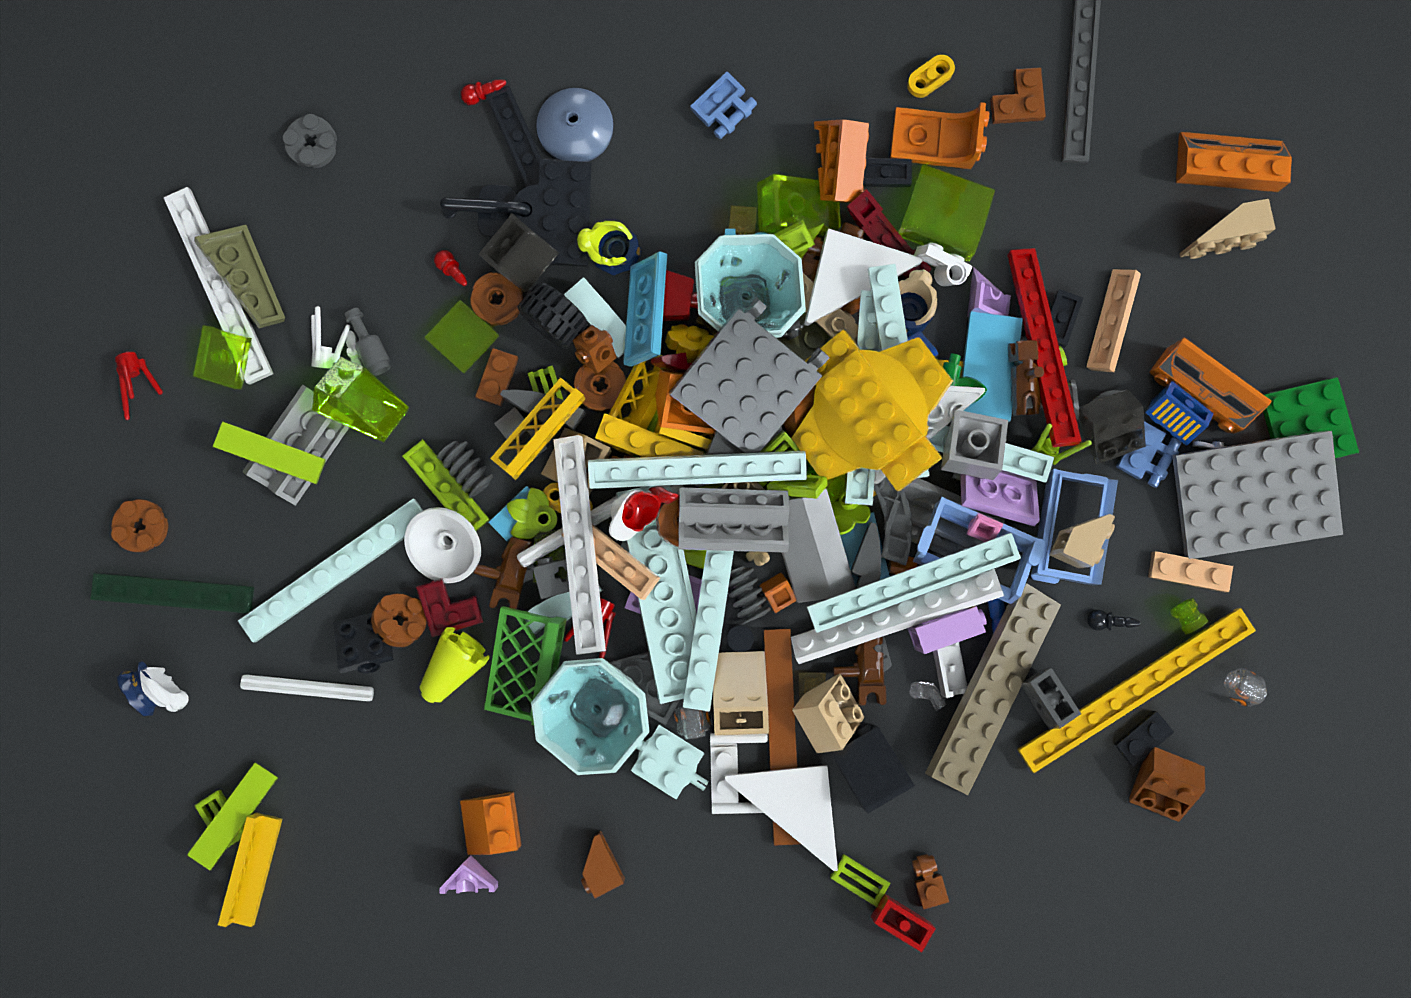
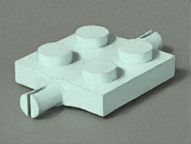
(668, 762)

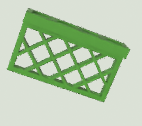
(548, 662)

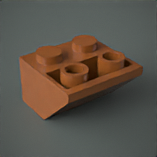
(1168, 784)

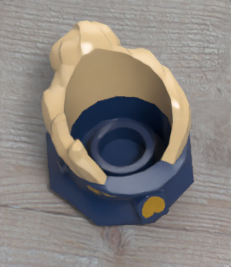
(918, 300)

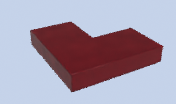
(442, 613)

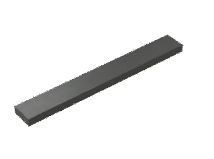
(1081, 81)

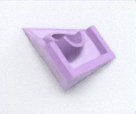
(986, 297)
(470, 877)

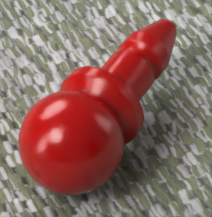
(472, 93)
(446, 262)

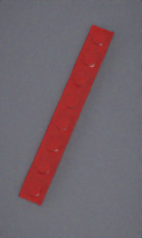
(1039, 327)

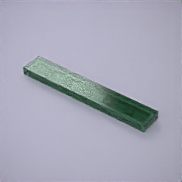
(172, 593)

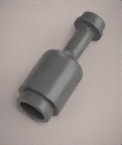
(369, 346)

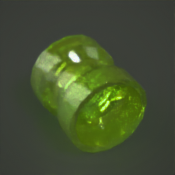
(1189, 615)

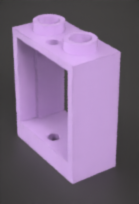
(947, 629)

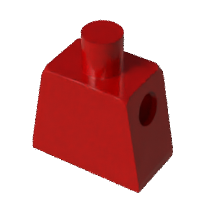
(678, 297)

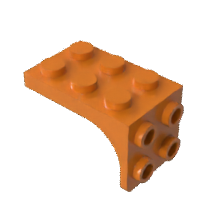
(939, 136)

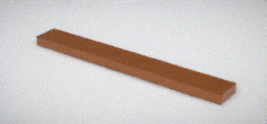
(780, 714)

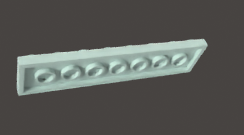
(667, 611)

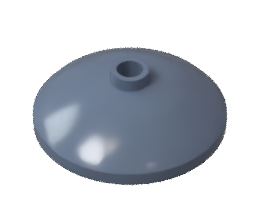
(577, 140)

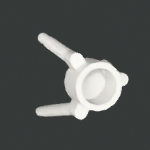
(322, 356)

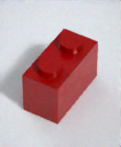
(903, 923)

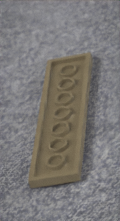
(993, 690)

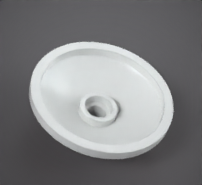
(433, 551)

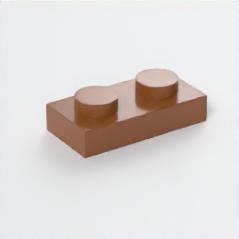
(496, 376)

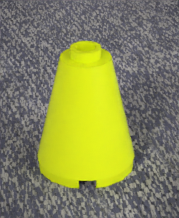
(451, 665)

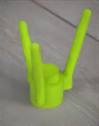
(1045, 447)

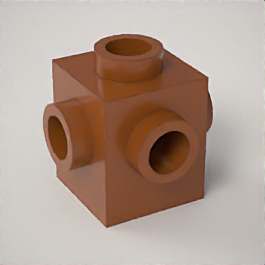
(594, 348)

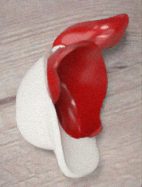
(636, 510)

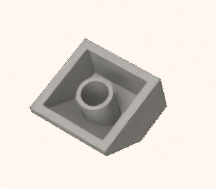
(975, 445)

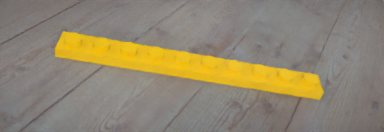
(1137, 689)

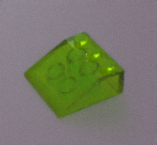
(946, 212)

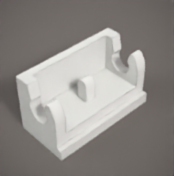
(950, 670)

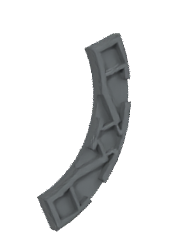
(897, 522)

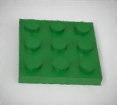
(1310, 410)

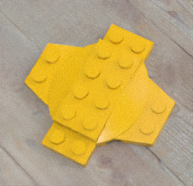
(873, 410)

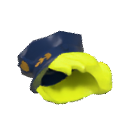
(610, 246)

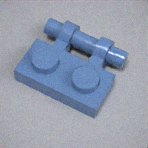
(717, 100)
(1138, 461)

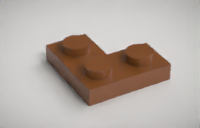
(1025, 104)

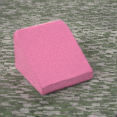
(983, 528)

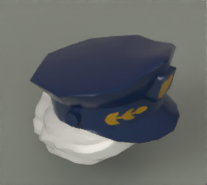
(151, 688)

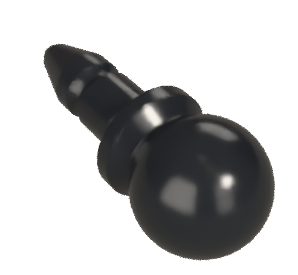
(1099, 620)

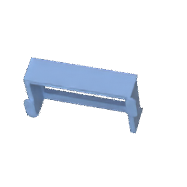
(1047, 522)
(1029, 546)

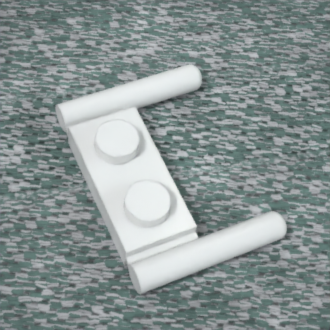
(725, 762)

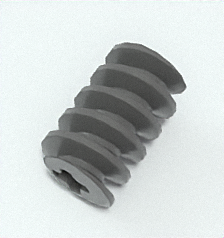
(465, 468)
(746, 594)

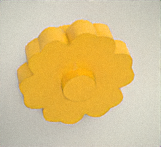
(688, 340)

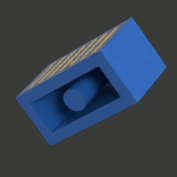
(1179, 413)

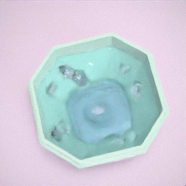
(750, 268)
(578, 732)

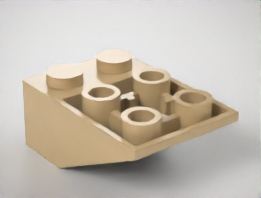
(1241, 228)
(740, 694)

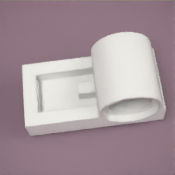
(935, 256)

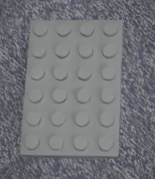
(1258, 494)

